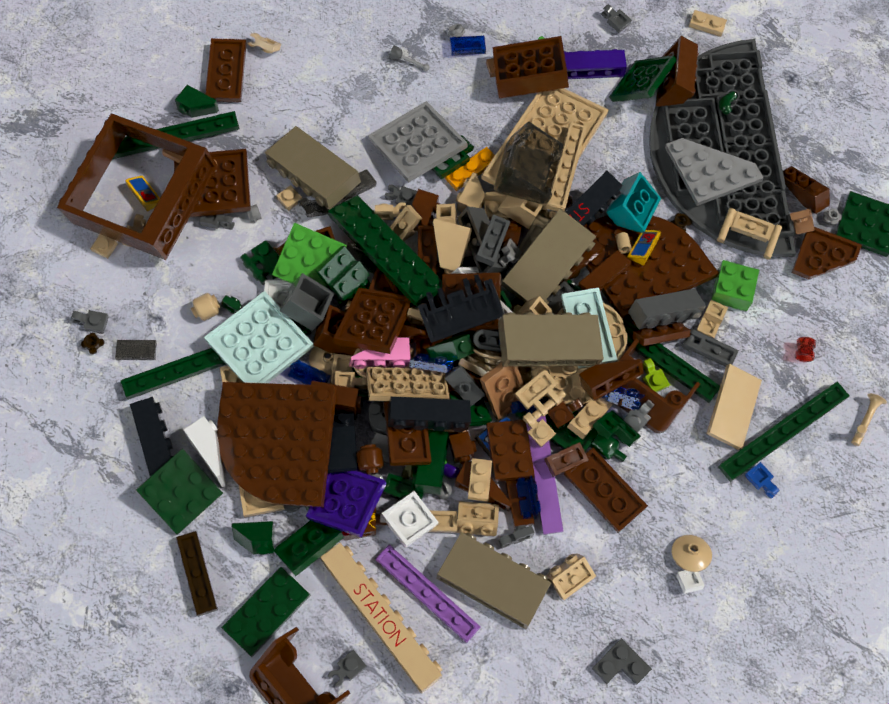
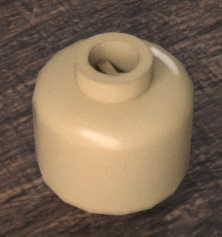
(205, 306)

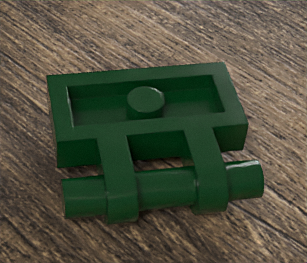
(266, 257)

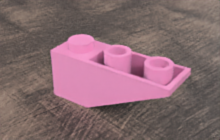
(398, 358)

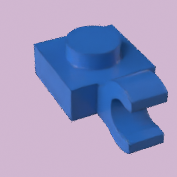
(762, 477)

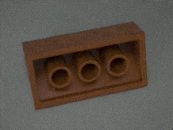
(680, 81)

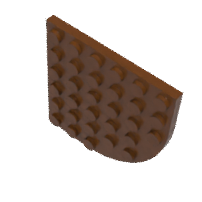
(672, 266)
(277, 439)

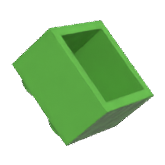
(735, 285)

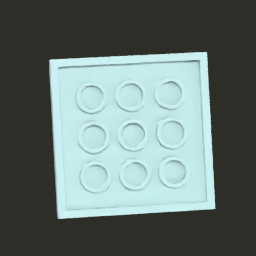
(259, 341)

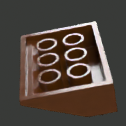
(530, 67)

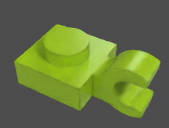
(654, 379)

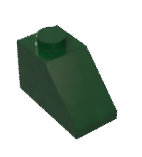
(195, 103)
(452, 348)
(255, 536)

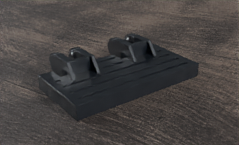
(462, 311)

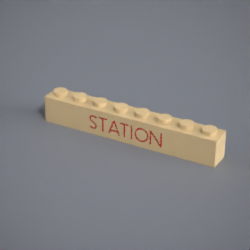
(381, 617)

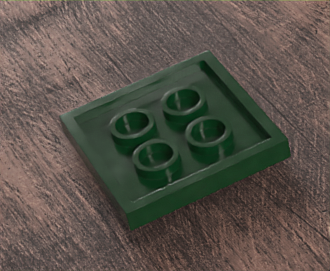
(643, 79)
(865, 223)
(179, 491)

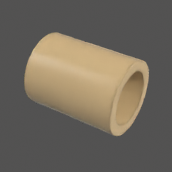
(623, 242)

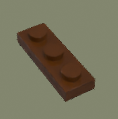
(661, 333)

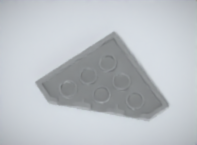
(709, 171)

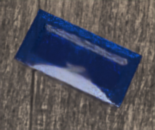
(467, 45)
(437, 364)

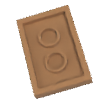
(500, 388)

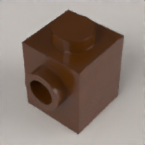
(462, 447)

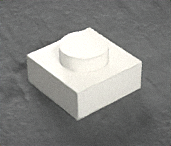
(690, 581)

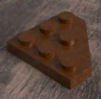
(824, 253)

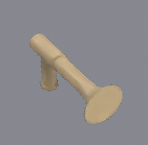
(875, 402)

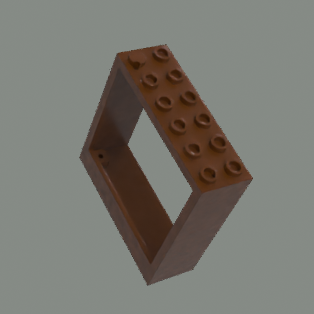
(173, 206)

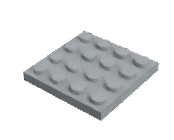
(417, 141)

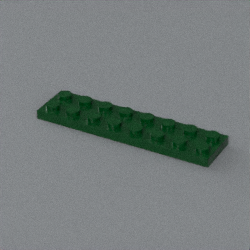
(386, 250)

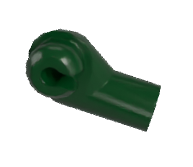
(725, 102)

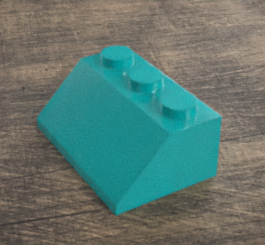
(635, 204)

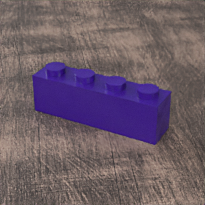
(595, 64)

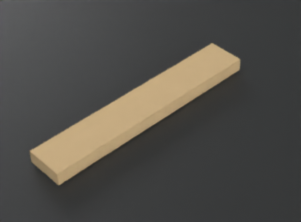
(566, 167)

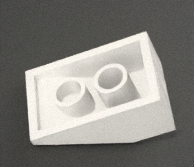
(204, 439)

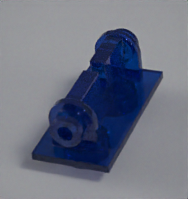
(306, 374)
(630, 397)
(530, 505)

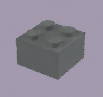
(307, 302)

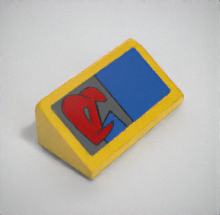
(143, 192)
(644, 246)

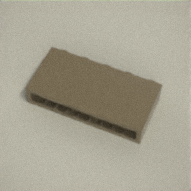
(312, 167)
(549, 259)
(550, 339)
(494, 579)

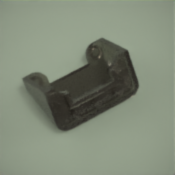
(527, 164)

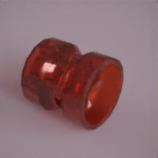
(805, 349)

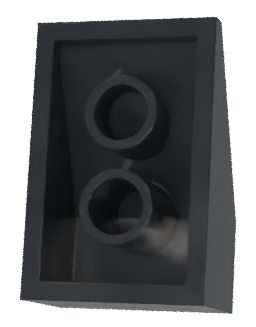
(343, 444)

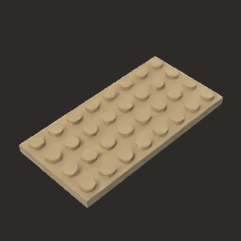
(552, 114)

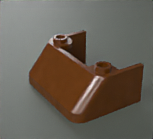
(664, 409)
(280, 679)

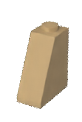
(451, 244)

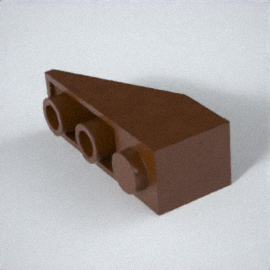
(807, 190)

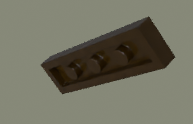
(197, 573)

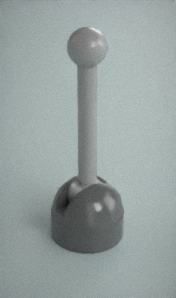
(396, 54)

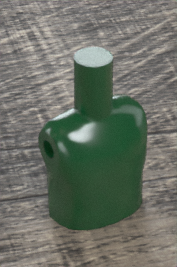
(608, 448)

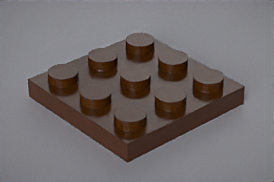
(454, 282)

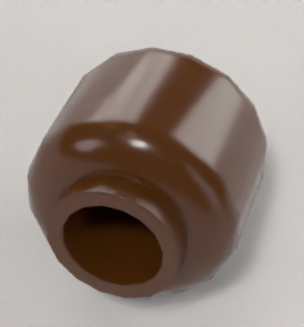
(370, 459)

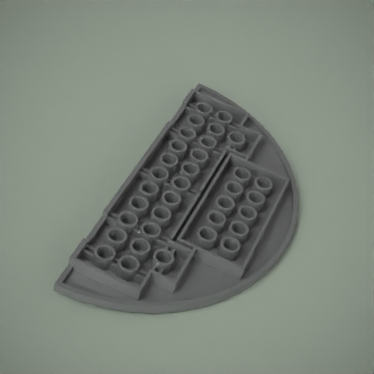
(744, 133)

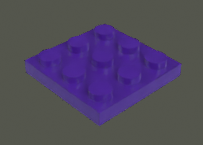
(348, 501)

